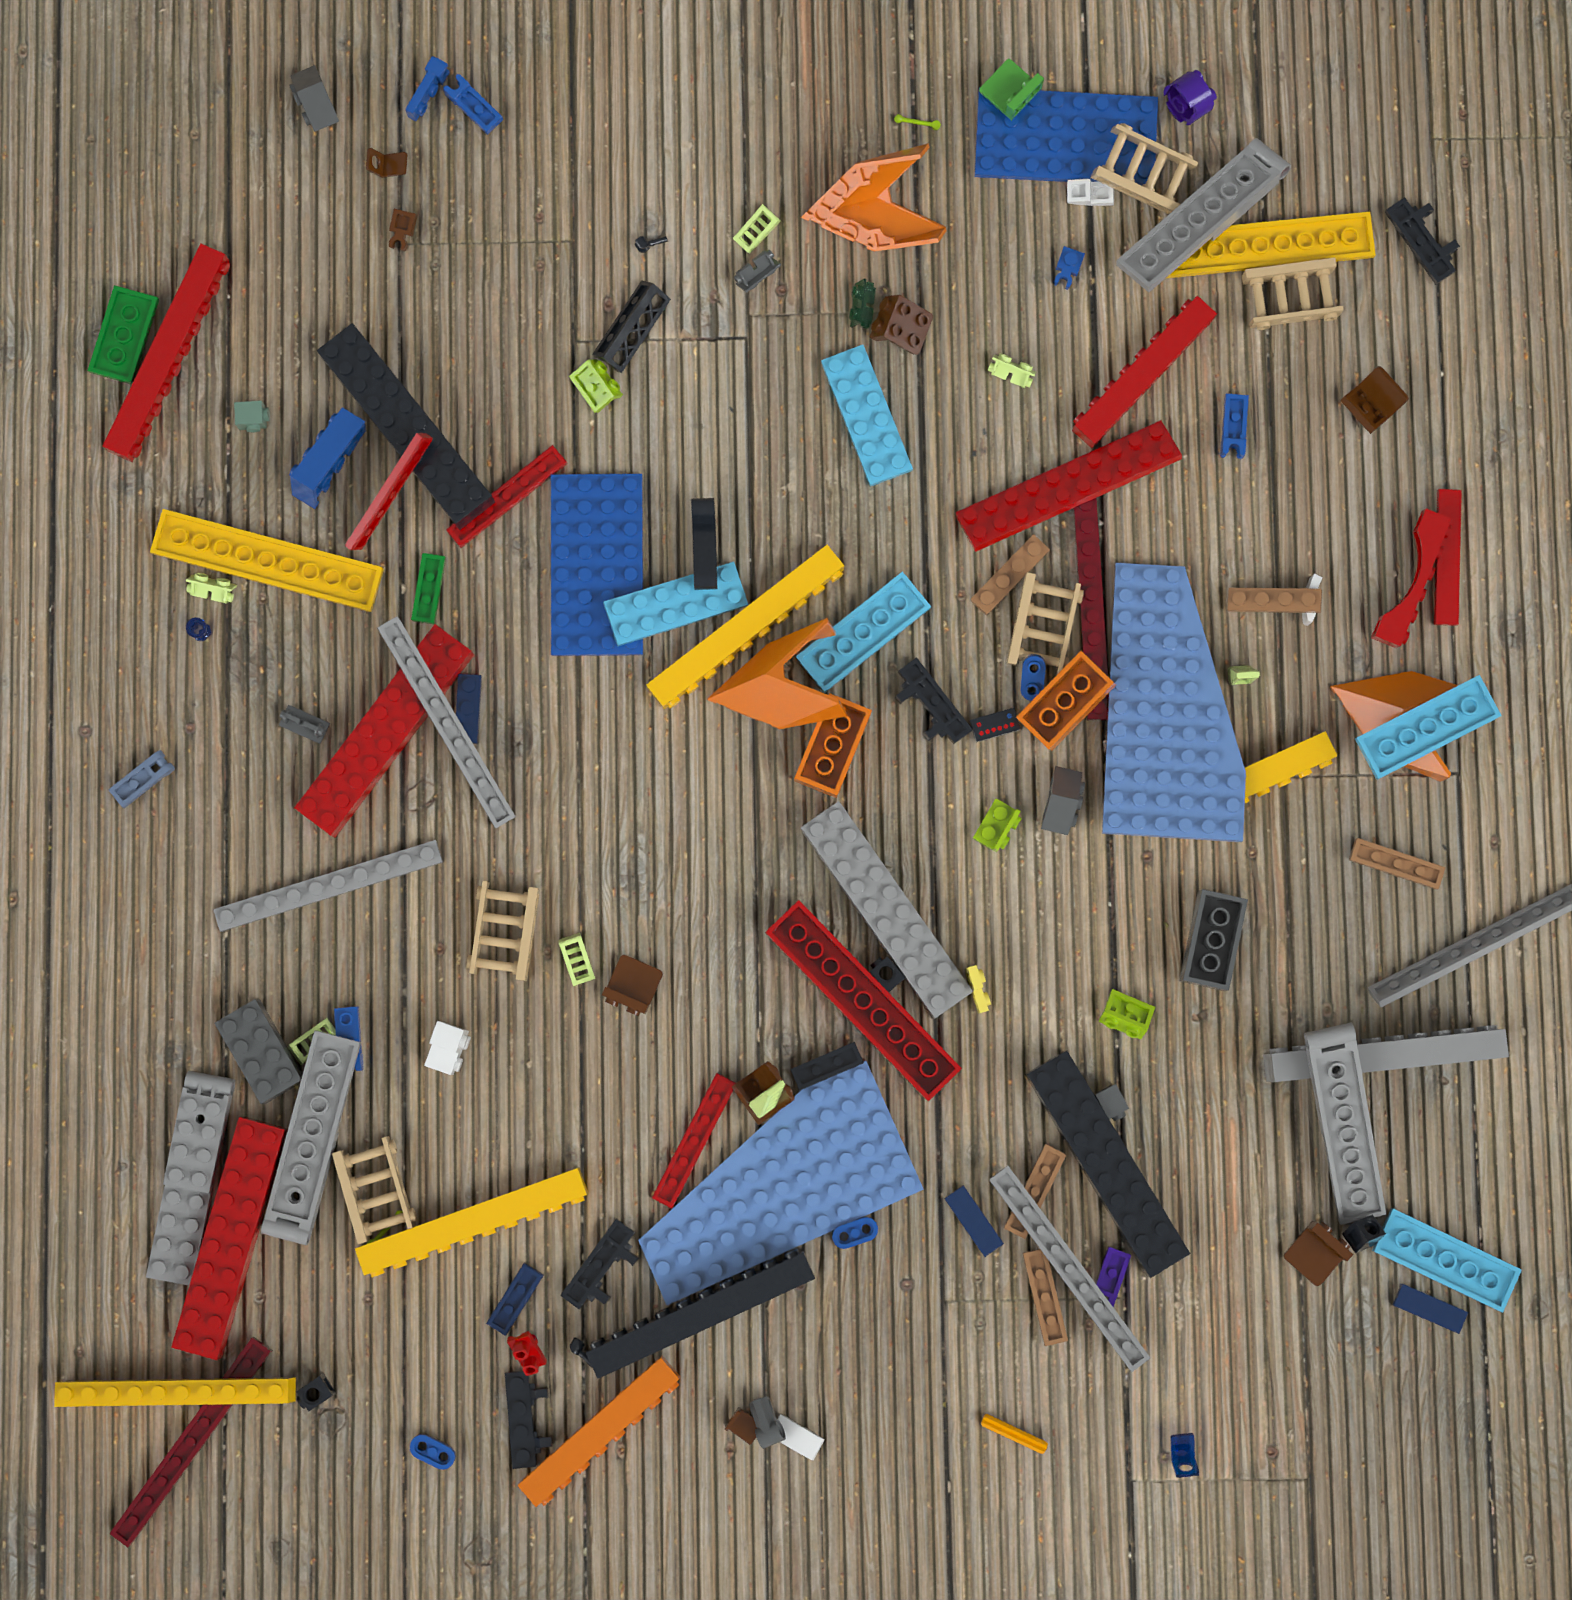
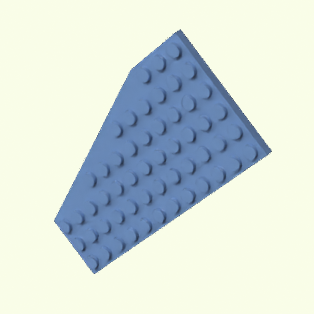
(1168, 728)
(792, 1181)

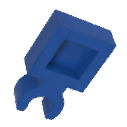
(1068, 264)

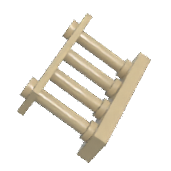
(1126, 184)
(1300, 272)
(1027, 608)
(522, 945)
(357, 1206)

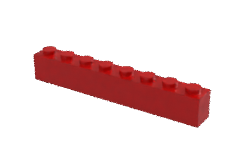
(1144, 372)

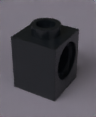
(896, 977)
(1364, 1233)
(324, 1388)

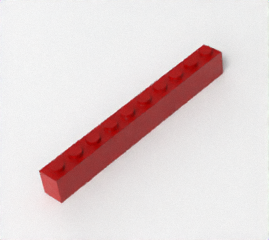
(166, 353)

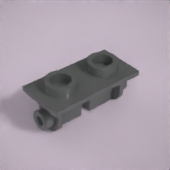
(748, 277)
(303, 724)

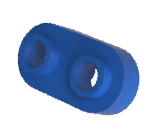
(1031, 677)
(855, 1233)
(431, 1454)

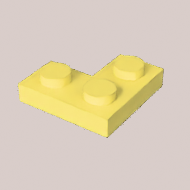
(975, 979)

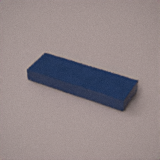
(973, 1221)
(515, 1299)
(1430, 1308)

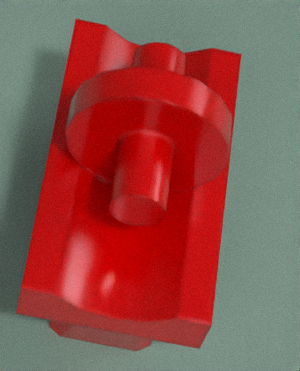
(527, 1352)

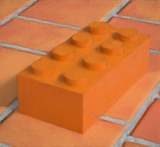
(1066, 701)
(832, 749)

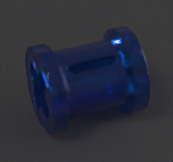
(193, 624)

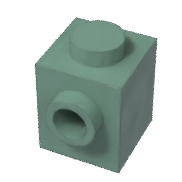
(251, 416)

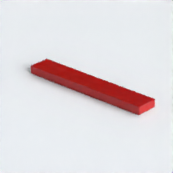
(389, 491)
(511, 494)
(1448, 566)
(694, 1141)

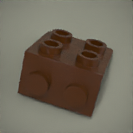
(901, 323)
(1375, 399)
(632, 985)
(756, 1084)
(1317, 1252)

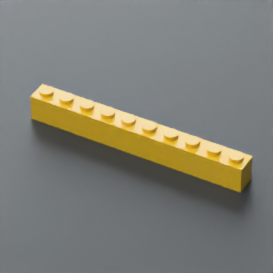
(745, 627)
(472, 1221)
(175, 1392)

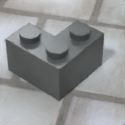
(311, 93)
(1063, 800)

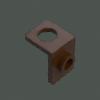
(388, 164)
(742, 1425)

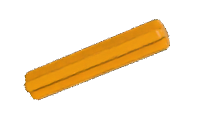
(1014, 1433)

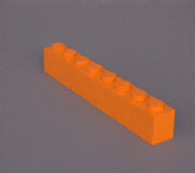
(599, 1431)

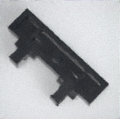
(1412, 229)
(945, 715)
(588, 1279)
(523, 1439)

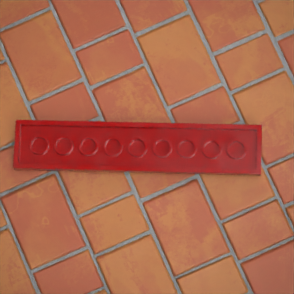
(1068, 485)

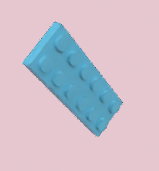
(866, 415)
(673, 605)
(863, 632)
(1428, 727)
(1447, 1260)

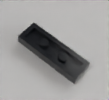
(827, 1066)

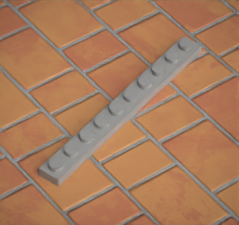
(446, 722)
(328, 886)
(1472, 947)
(1069, 1268)

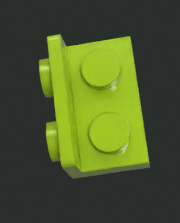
(595, 384)
(996, 825)
(1127, 1014)

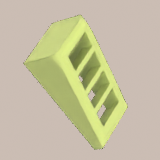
(750, 224)
(1242, 675)
(570, 940)
(309, 1034)
(767, 1100)

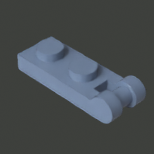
(141, 779)

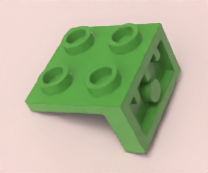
(1011, 88)

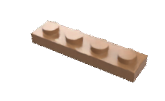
(1010, 575)
(1275, 600)
(1397, 863)
(1038, 1184)
(1045, 1297)

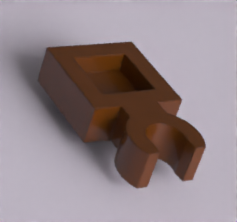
(402, 225)

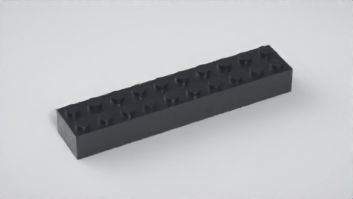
(399, 420)
(1107, 1164)
(699, 1314)

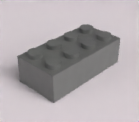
(1213, 940)
(260, 1051)

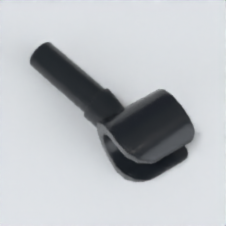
(644, 245)
(576, 1347)

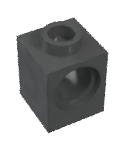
(1112, 1102)

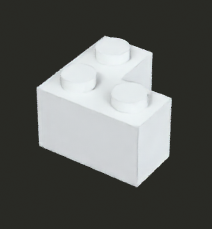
(447, 1047)

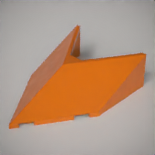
(863, 210)
(767, 696)
(1387, 697)

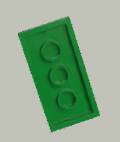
(123, 335)

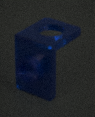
(1183, 1454)

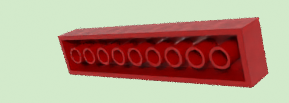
(379, 737)
(863, 1000)
(230, 1238)

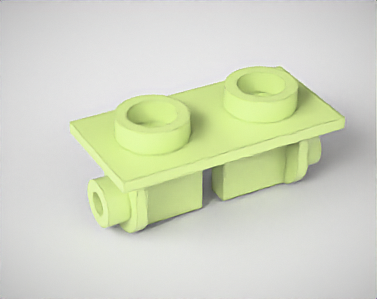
(1005, 365)
(201, 586)

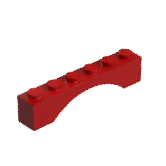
(1429, 535)

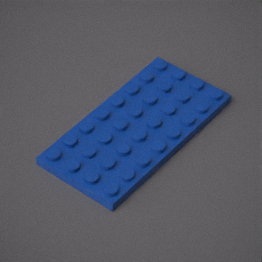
(1062, 136)
(593, 559)

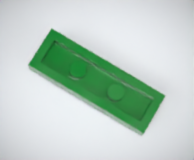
(428, 588)

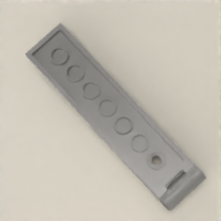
(1204, 214)
(1345, 1122)
(311, 1138)
(190, 1176)

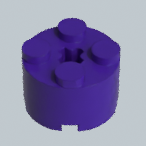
(1189, 97)

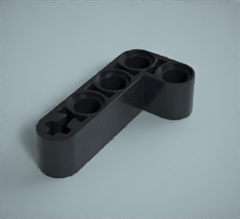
(704, 543)

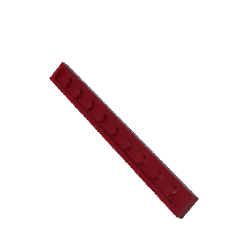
(1092, 602)
(185, 1450)

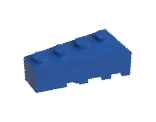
(326, 456)

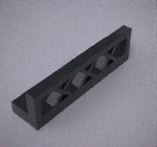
(626, 321)

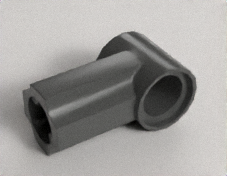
(769, 1429)

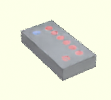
(995, 725)

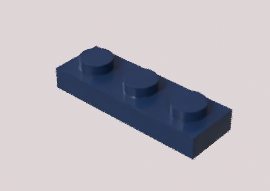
(469, 704)

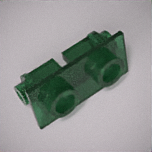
(862, 294)

